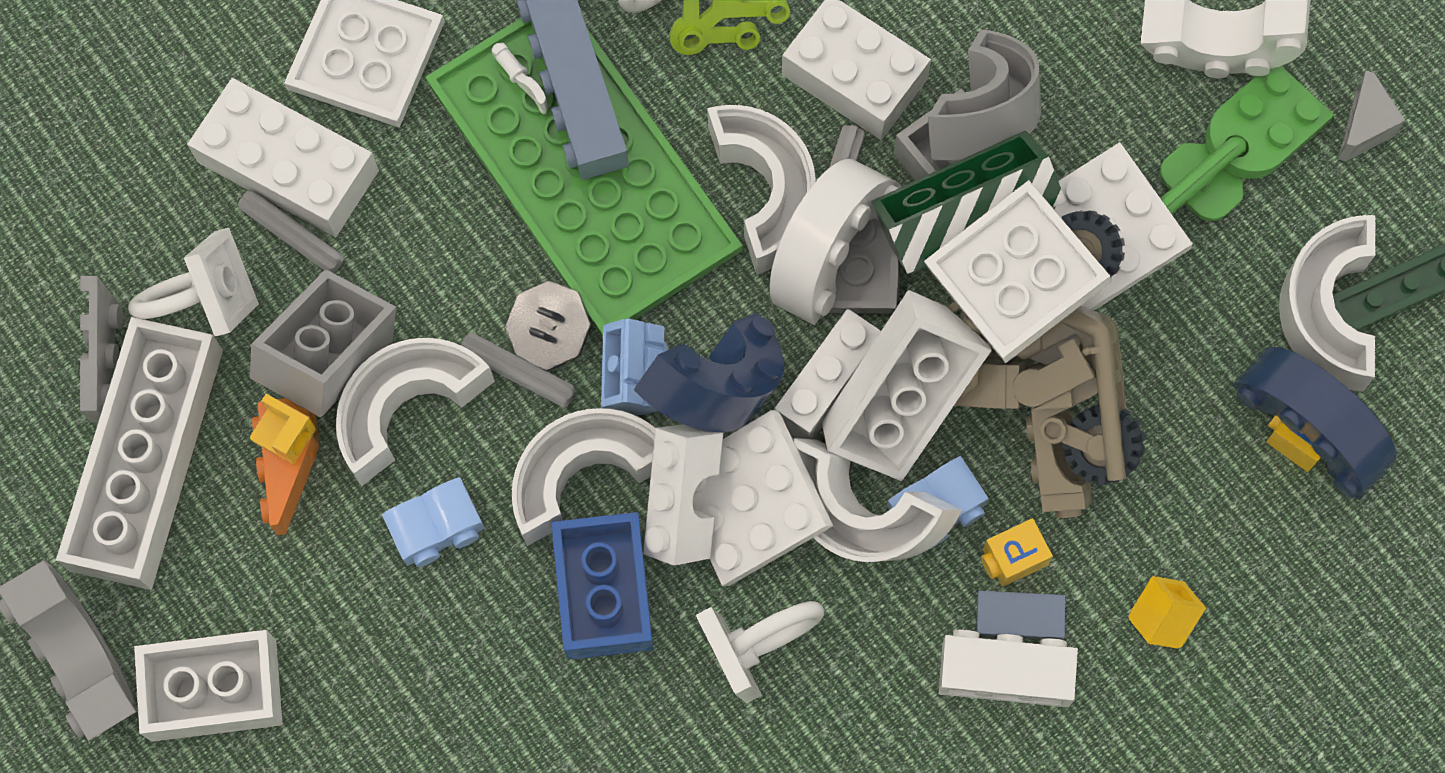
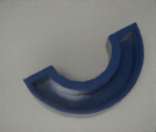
(722, 391)
(1324, 411)

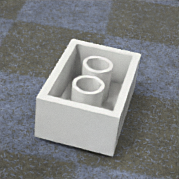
(855, 67)
(208, 685)

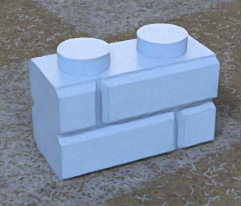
(627, 355)

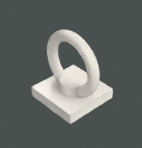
(213, 279)
(741, 648)

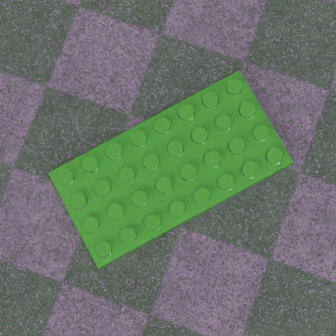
(611, 237)

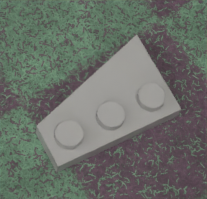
(869, 274)
(99, 334)

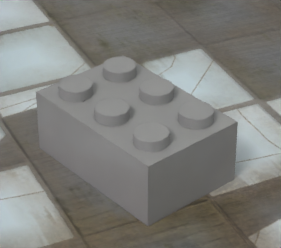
(321, 342)

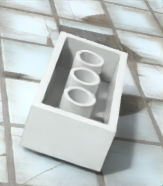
(283, 157)

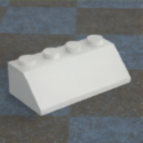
(904, 387)

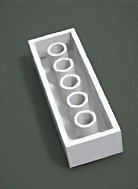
(140, 453)

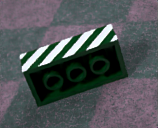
(946, 202)

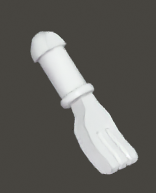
(518, 75)

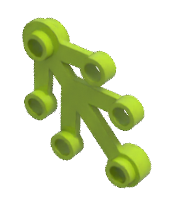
(704, 28)

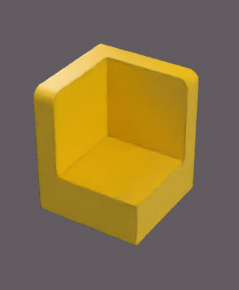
(282, 430)
(1166, 612)

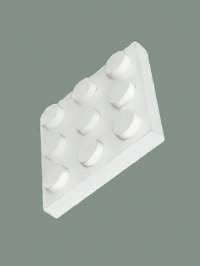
(365, 56)
(1121, 192)
(1017, 271)
(759, 499)

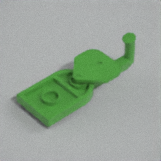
(1262, 121)

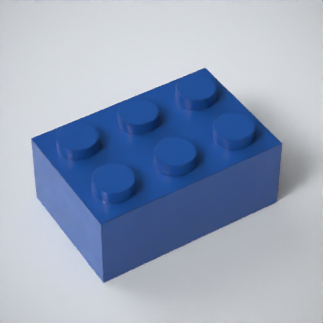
(602, 586)

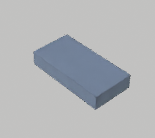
(1021, 615)

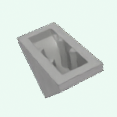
(1371, 118)

